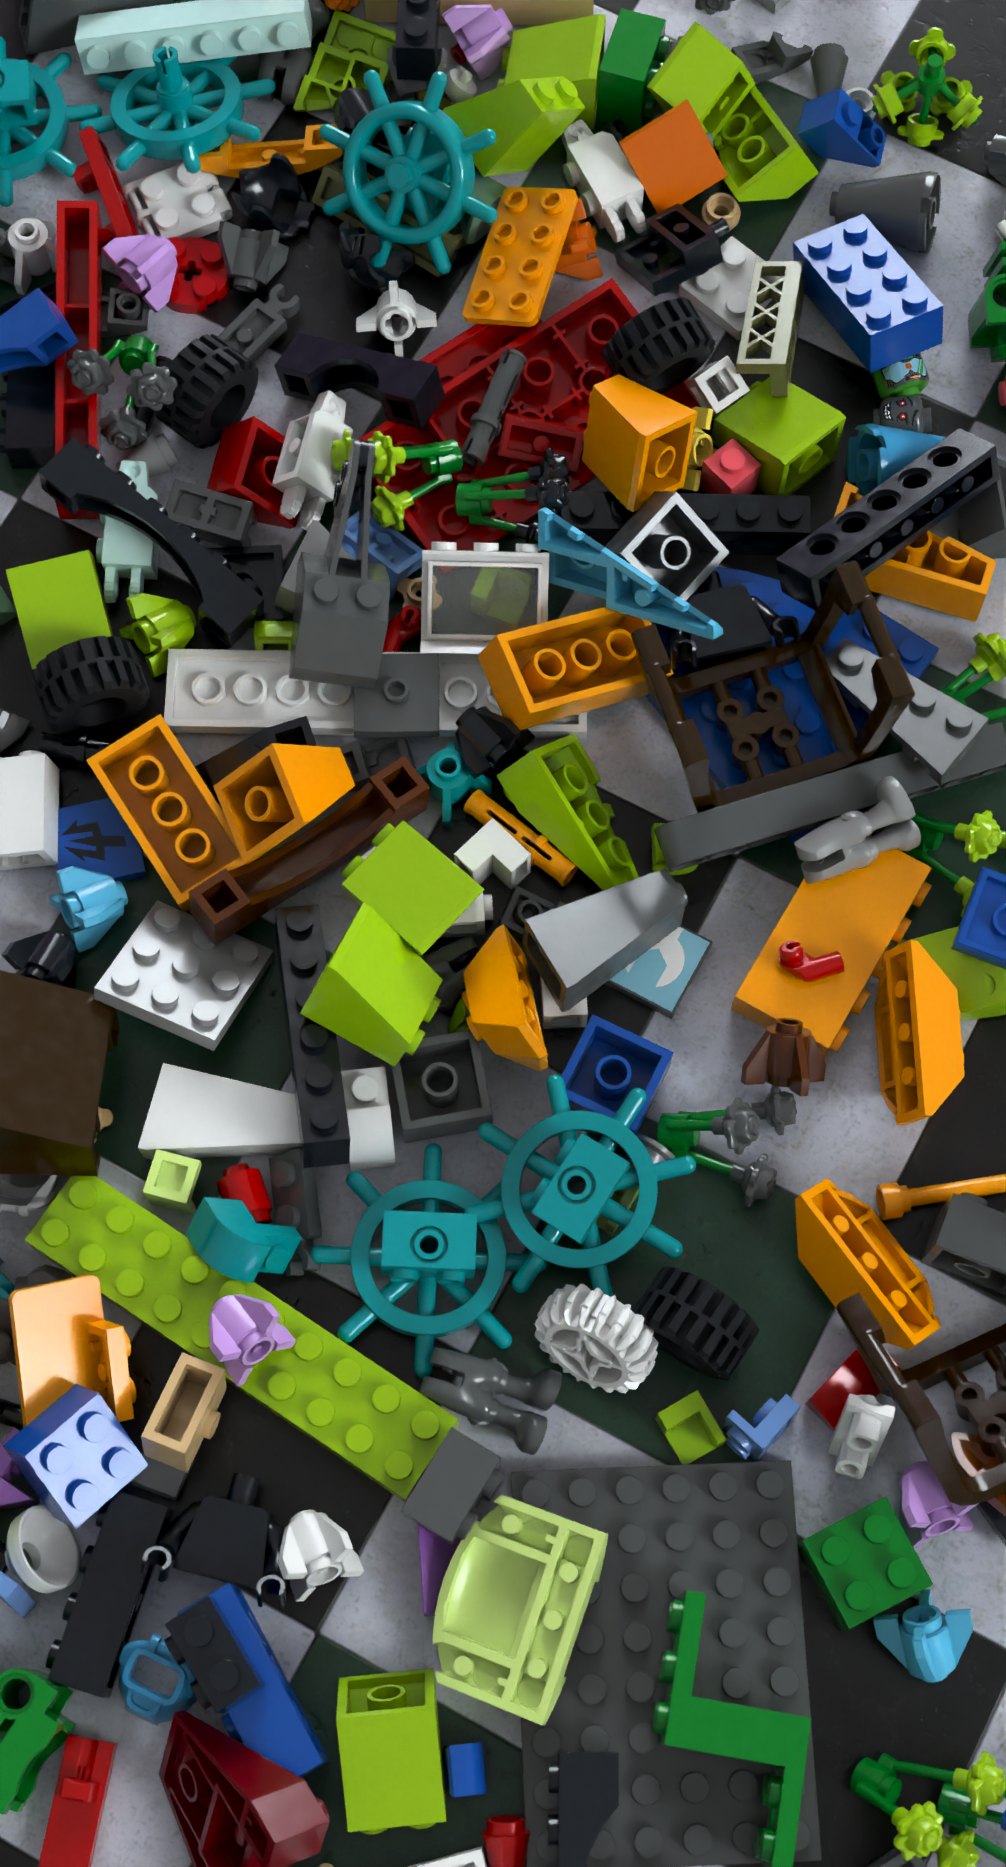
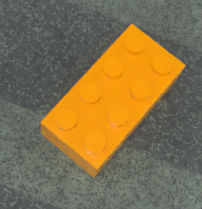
(565, 666)
(167, 807)

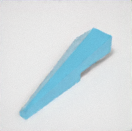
(593, 569)

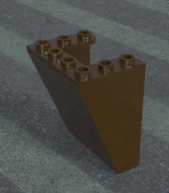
(51, 1076)

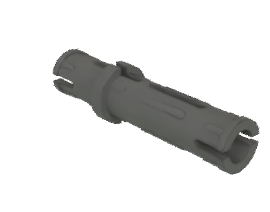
(486, 422)

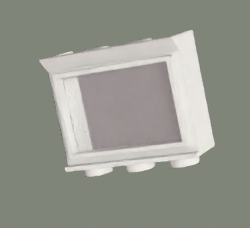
(480, 594)

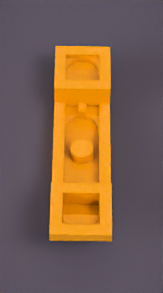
(302, 153)

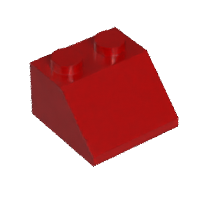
(247, 468)

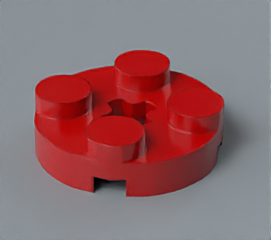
(212, 284)

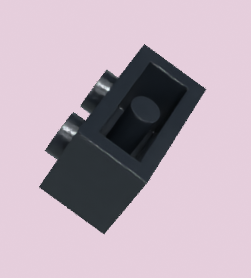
(214, 1656)

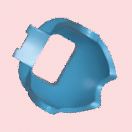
(146, 1702)

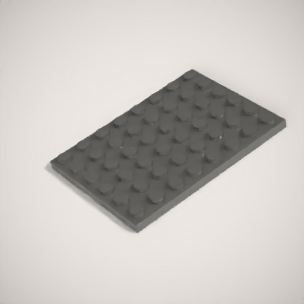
(671, 1532)

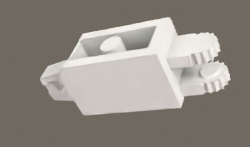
(603, 179)
(305, 460)

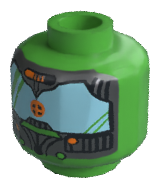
(902, 377)

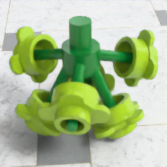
(948, 93)

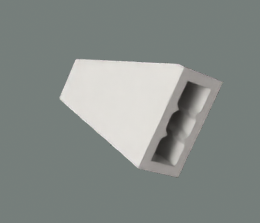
(217, 1117)

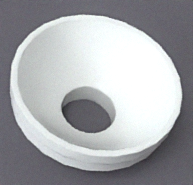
(51, 1549)

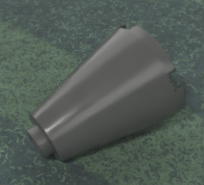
(896, 205)

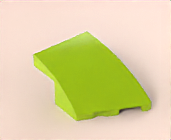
(343, 59)

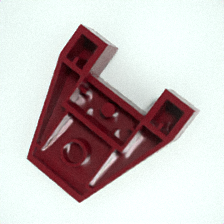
(236, 1802)

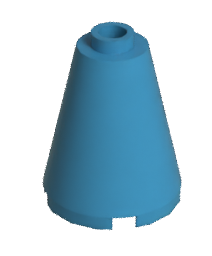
(882, 452)

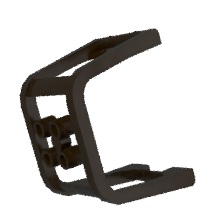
(893, 690)
(908, 1393)

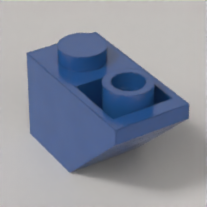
(841, 130)

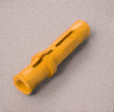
(559, 866)

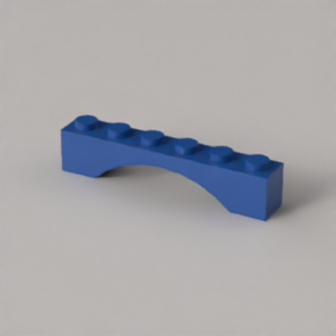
(33, 333)

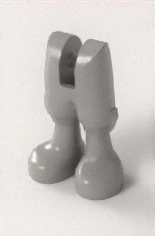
(845, 841)

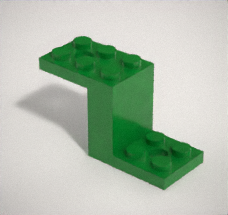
(733, 1732)

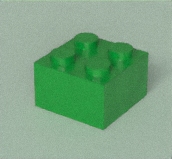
(628, 67)
(864, 1564)

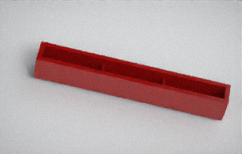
(81, 305)

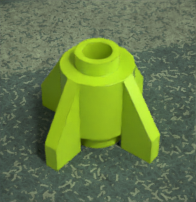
(159, 627)

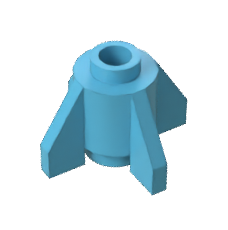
(88, 902)
(926, 1640)

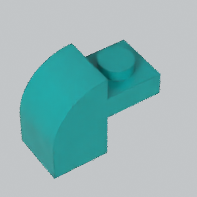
(236, 1244)

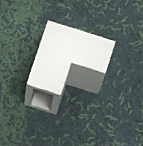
(494, 852)

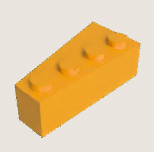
(931, 571)

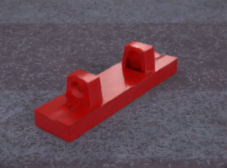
(101, 175)
(78, 1802)

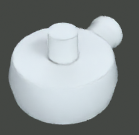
(459, 85)

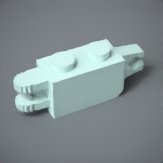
(124, 549)

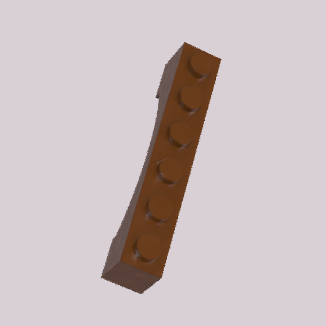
(246, 893)

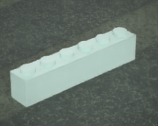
(194, 28)

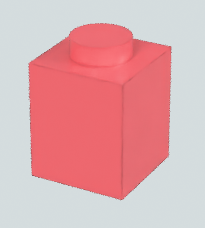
(730, 471)

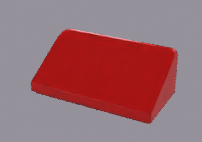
(528, 437)
(832, 1395)

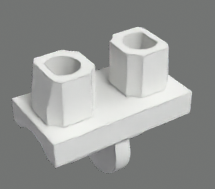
(859, 1434)

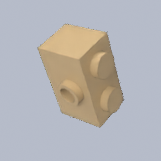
(185, 1412)

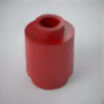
(246, 1184)

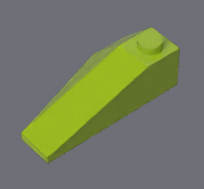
(761, 153)
(559, 797)

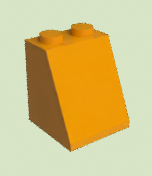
(637, 440)
(280, 793)

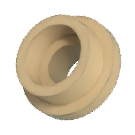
(721, 204)

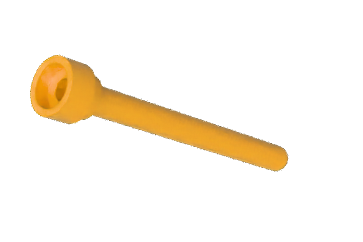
(896, 1199)

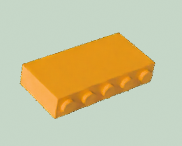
(844, 914)

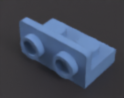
(385, 547)
(763, 1432)

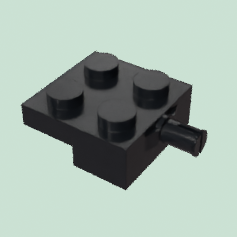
(673, 250)

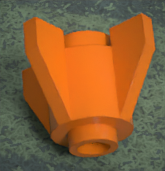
(577, 246)

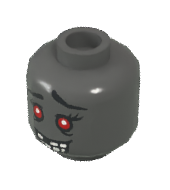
(904, 413)

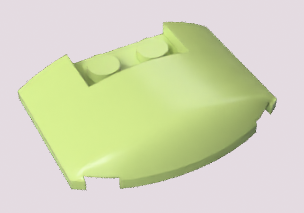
(516, 1606)

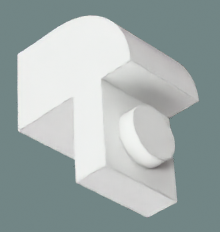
(368, 1118)

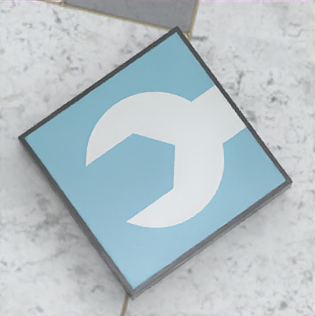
(664, 971)

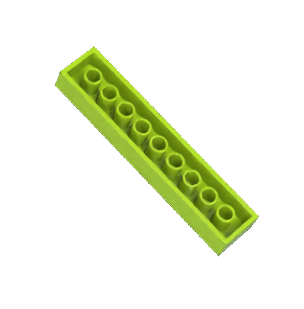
(314, 1386)

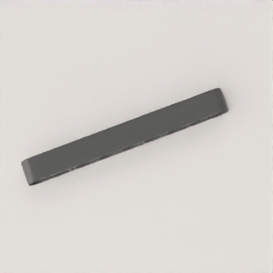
(814, 803)

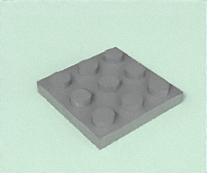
(180, 978)

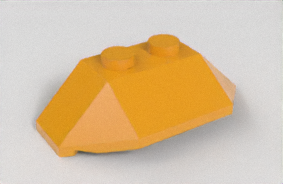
(504, 1002)
(916, 1034)
(855, 1253)

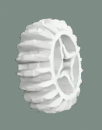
(596, 1338)

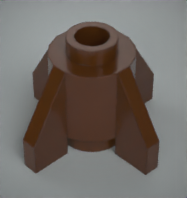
(785, 1058)

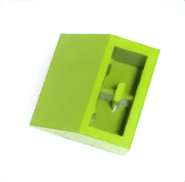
(704, 75)

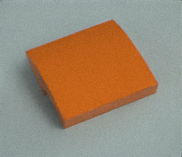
(673, 157)

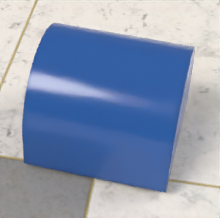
(464, 1769)

